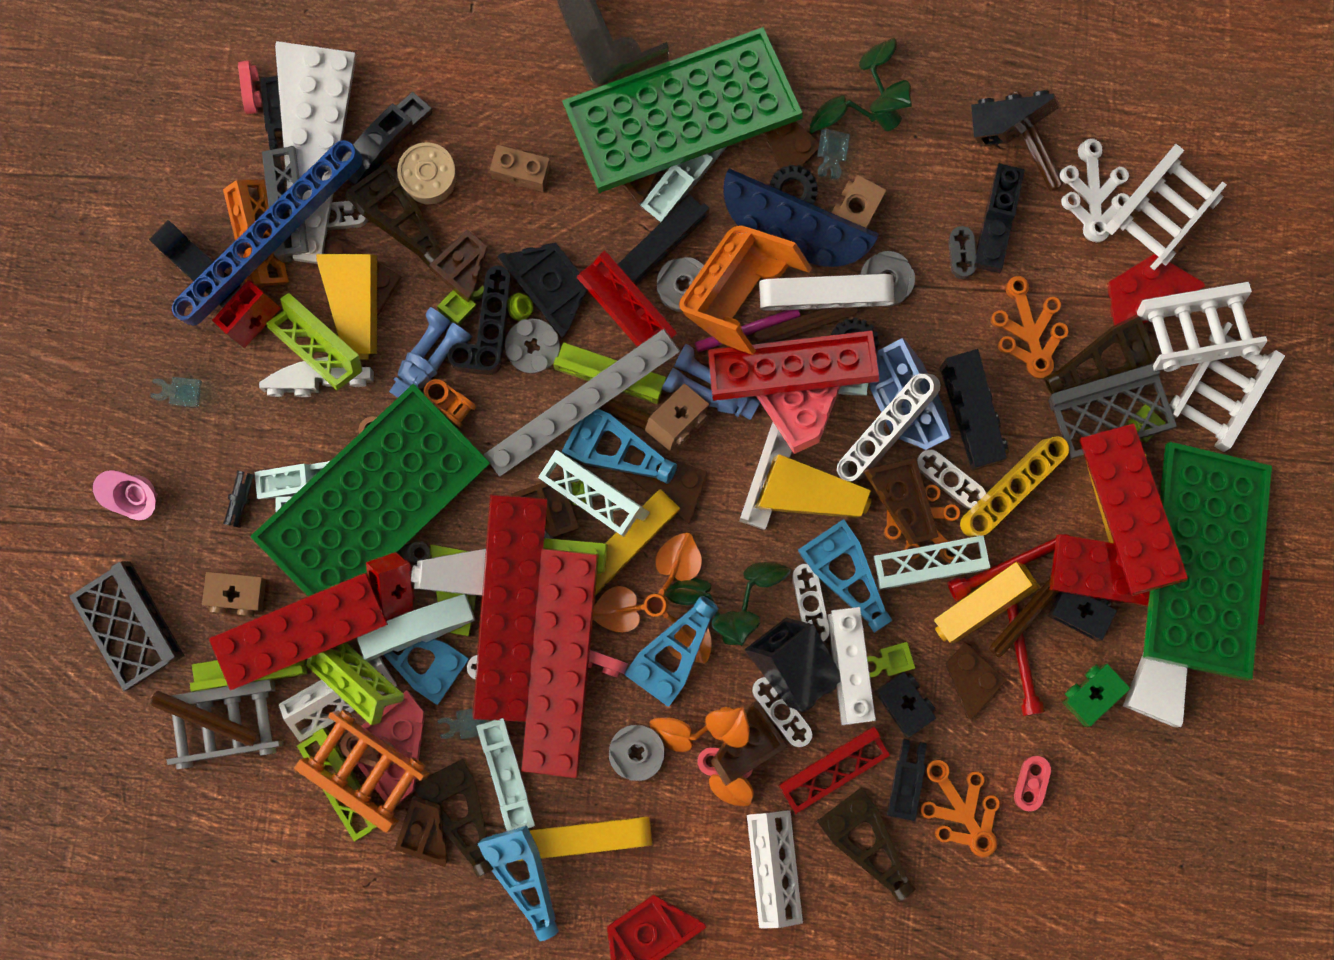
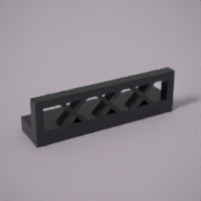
(663, 239)

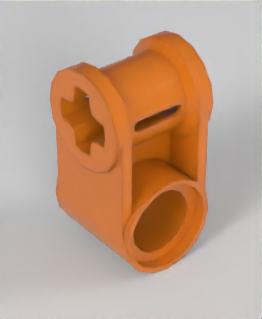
(450, 402)

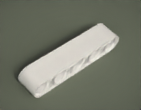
(826, 292)
(900, 422)

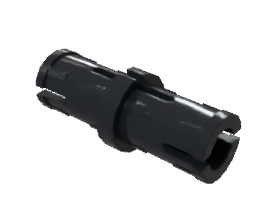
(238, 499)

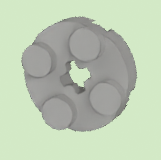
(898, 267)
(669, 275)
(526, 331)
(632, 768)

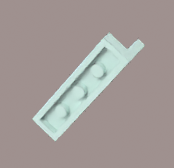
(601, 487)
(933, 573)

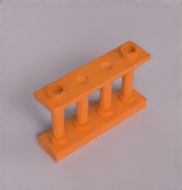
(337, 785)

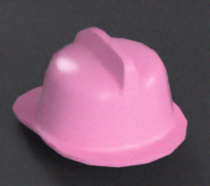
(125, 494)

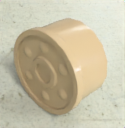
(427, 173)

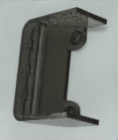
(601, 56)

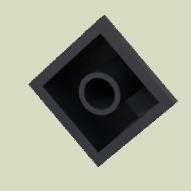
(795, 663)

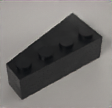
(974, 409)

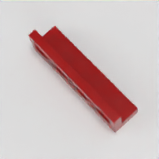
(623, 303)
(829, 760)

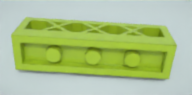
(320, 334)
(587, 365)
(210, 676)
(350, 686)
(336, 760)

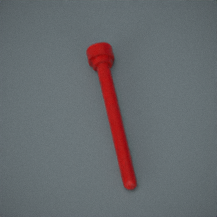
(961, 587)
(1031, 703)

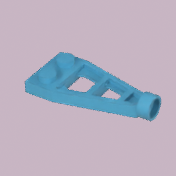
(587, 435)
(829, 546)
(439, 676)
(655, 677)
(511, 847)

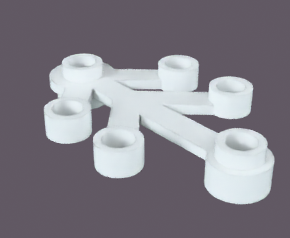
(1093, 193)

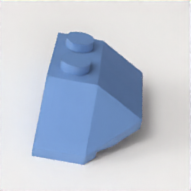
(896, 367)

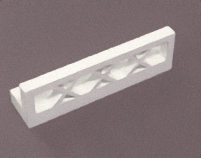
(774, 445)
(310, 702)
(770, 870)

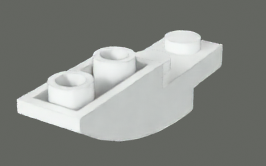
(304, 380)

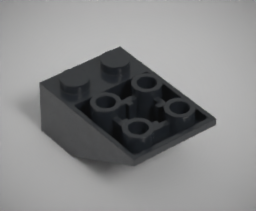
(1006, 119)

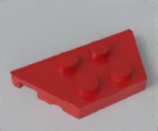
(1144, 283)
(651, 931)

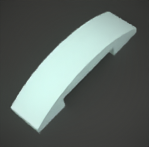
(505, 774)

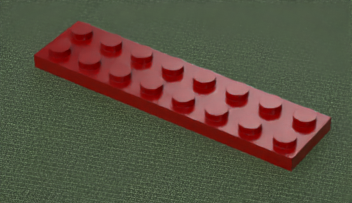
(1095, 571)
(508, 607)
(560, 662)

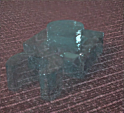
(832, 148)
(182, 391)
(464, 724)

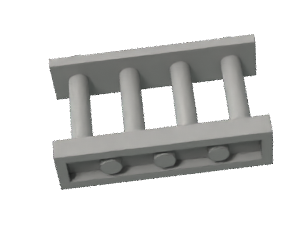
(204, 700)

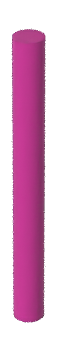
(751, 328)

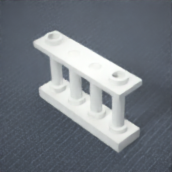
(1139, 201)
(1206, 301)
(1238, 410)
(851, 659)

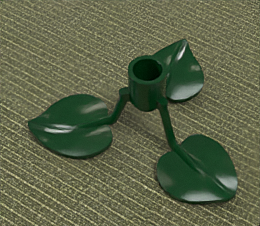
(883, 108)
(732, 625)

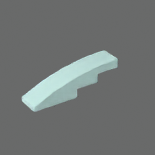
(677, 184)
(285, 480)
(417, 626)

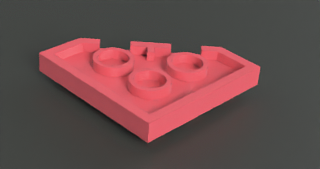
(800, 414)
(403, 728)

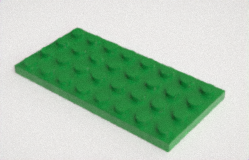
(682, 109)
(371, 495)
(1219, 527)

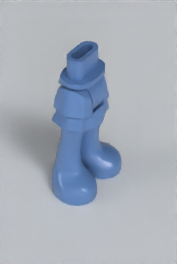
(686, 362)
(417, 369)

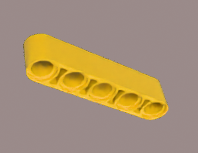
(1026, 483)
(623, 549)
(593, 837)

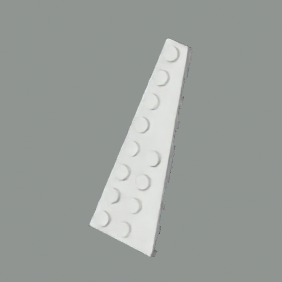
(313, 117)

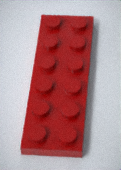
(793, 366)
(1133, 509)
(298, 631)

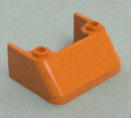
(731, 275)

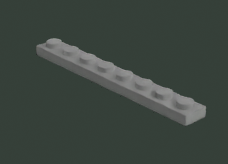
(582, 402)

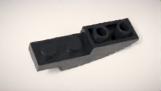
(386, 132)
(998, 218)

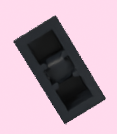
(1092, 625)
(891, 697)

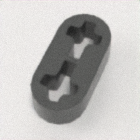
(955, 253)

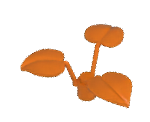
(619, 607)
(724, 725)

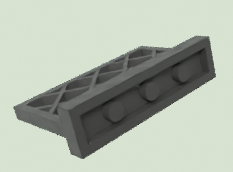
(1111, 387)

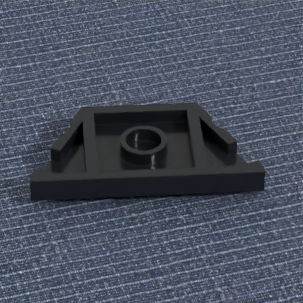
(549, 282)

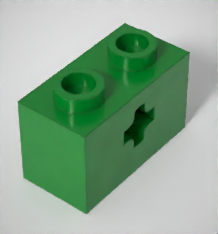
(1110, 688)

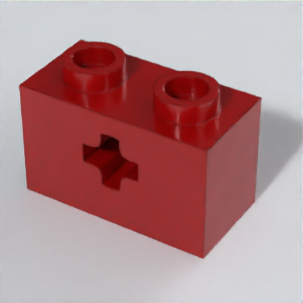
(246, 314)
(392, 584)

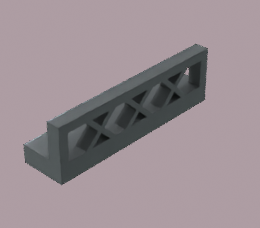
(275, 189)

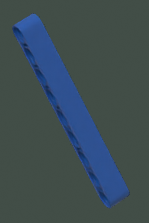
(253, 236)

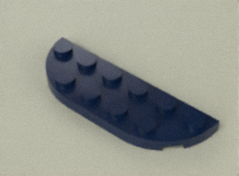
(819, 234)

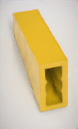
(352, 297)
(806, 490)
(986, 603)

